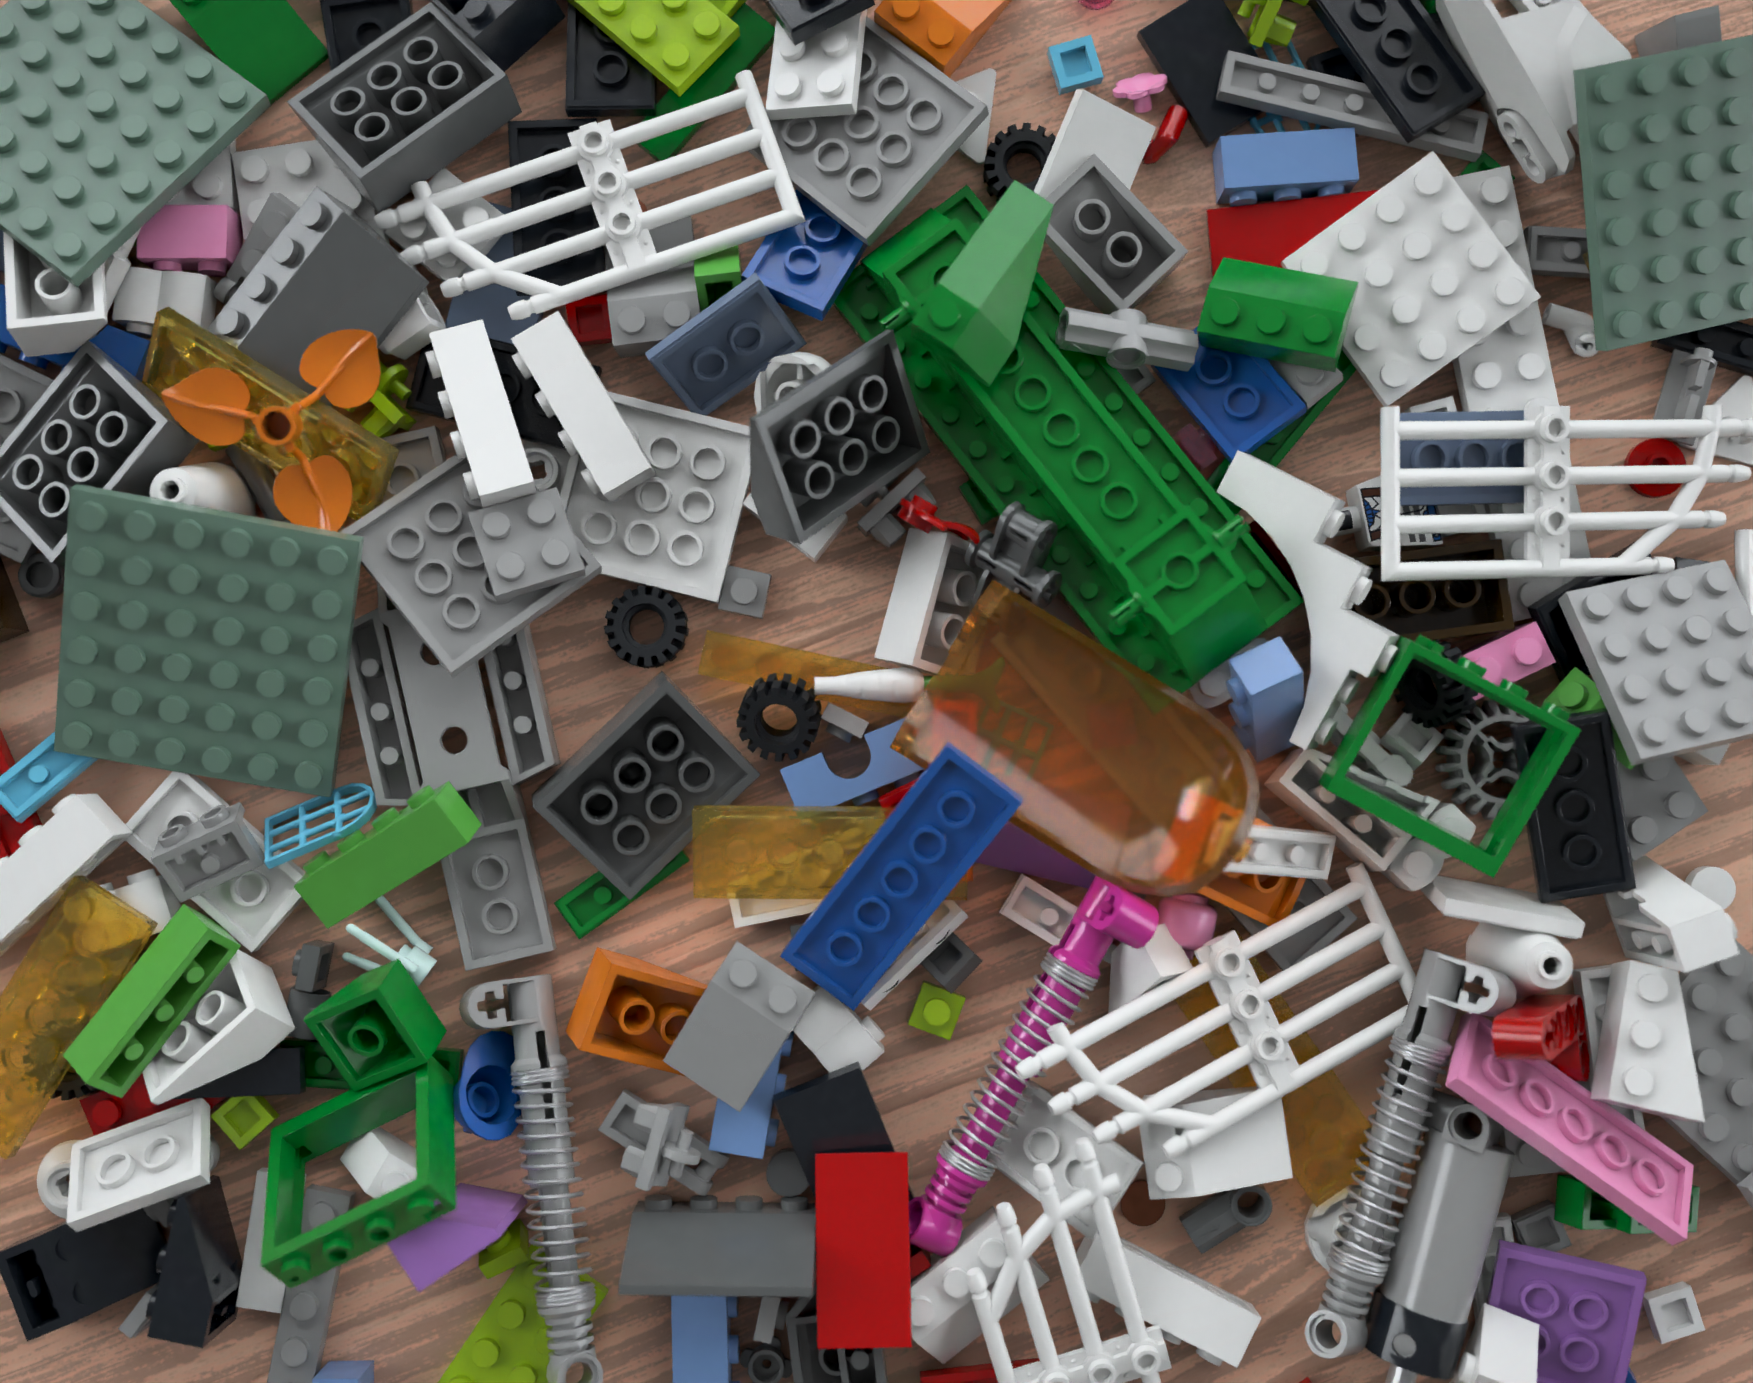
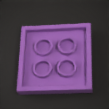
(1581, 1306)

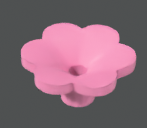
(1139, 89)

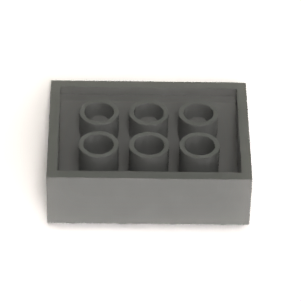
(406, 106)
(317, 279)
(86, 430)
(834, 441)
(635, 784)
(720, 1247)

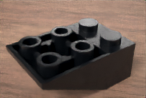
(503, 27)
(197, 1270)
(71, 1274)

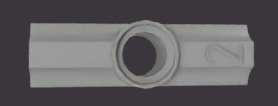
(1126, 339)

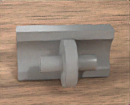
(879, 519)
(666, 1148)

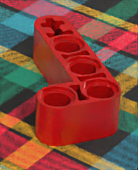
(1545, 1030)

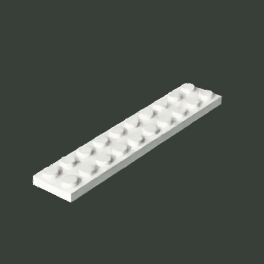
(1511, 370)

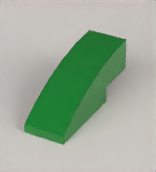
(1588, 1210)

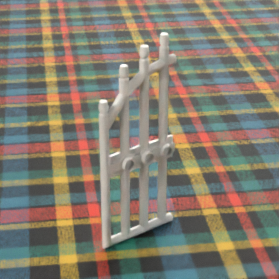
(614, 201)
(1547, 492)
(1250, 1017)
(1116, 1360)

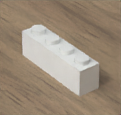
(582, 406)
(482, 414)
(50, 856)
(1176, 1300)

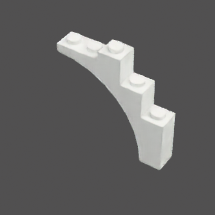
(1330, 582)

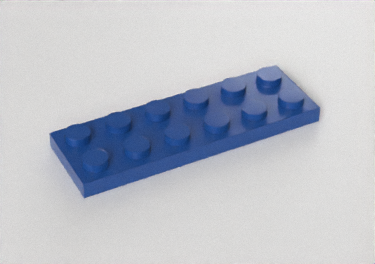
(901, 875)

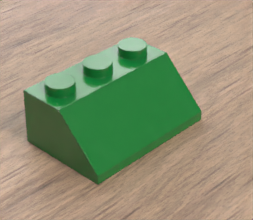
(1277, 314)

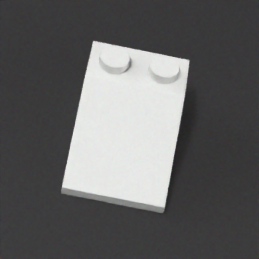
(225, 1030)
(1236, 1158)

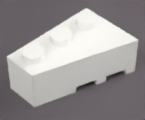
(1358, 832)

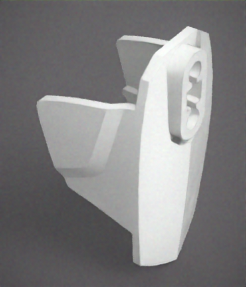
(1528, 73)

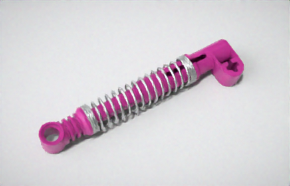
(1068, 972)

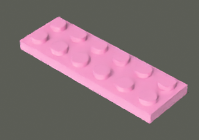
(1574, 1131)

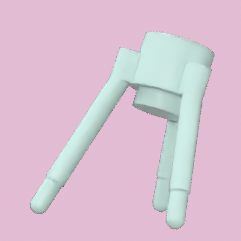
(415, 959)

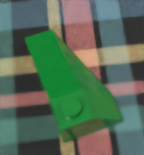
(985, 292)

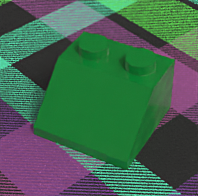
(377, 1026)

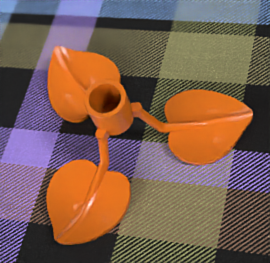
(214, 408)

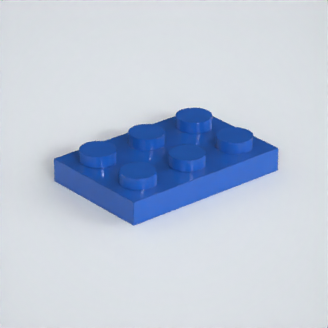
(807, 261)
(1234, 398)

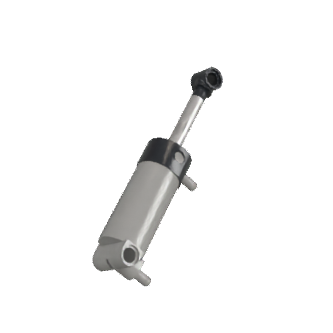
(1441, 1246)

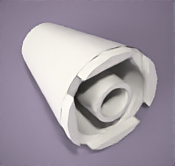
(205, 485)
(1529, 958)

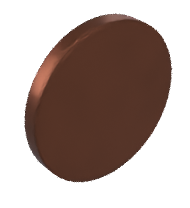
(1138, 1207)

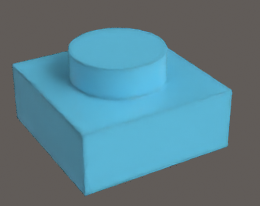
(1075, 65)

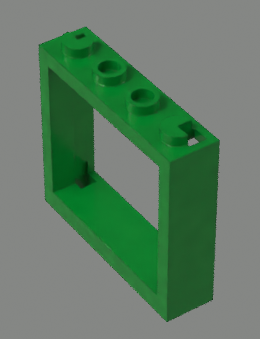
(1522, 798)
(299, 1256)

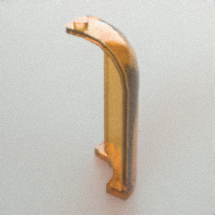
(1096, 747)

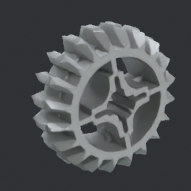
(1483, 747)

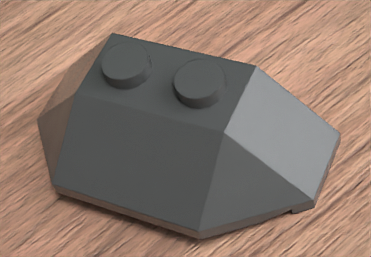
(827, 1365)

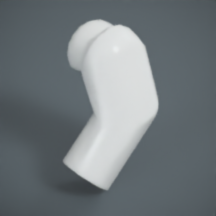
(1576, 326)

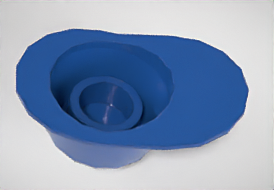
(485, 1089)

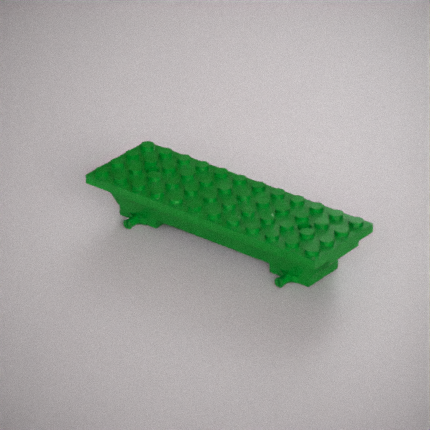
(1140, 532)

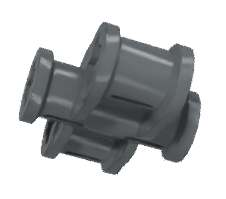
(1016, 556)

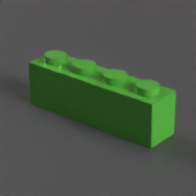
(388, 854)
(151, 1001)

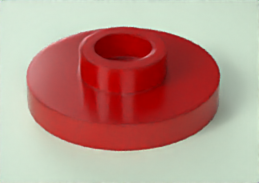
(1655, 452)

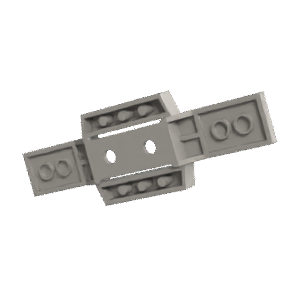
(402, 720)

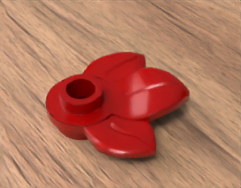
(921, 515)

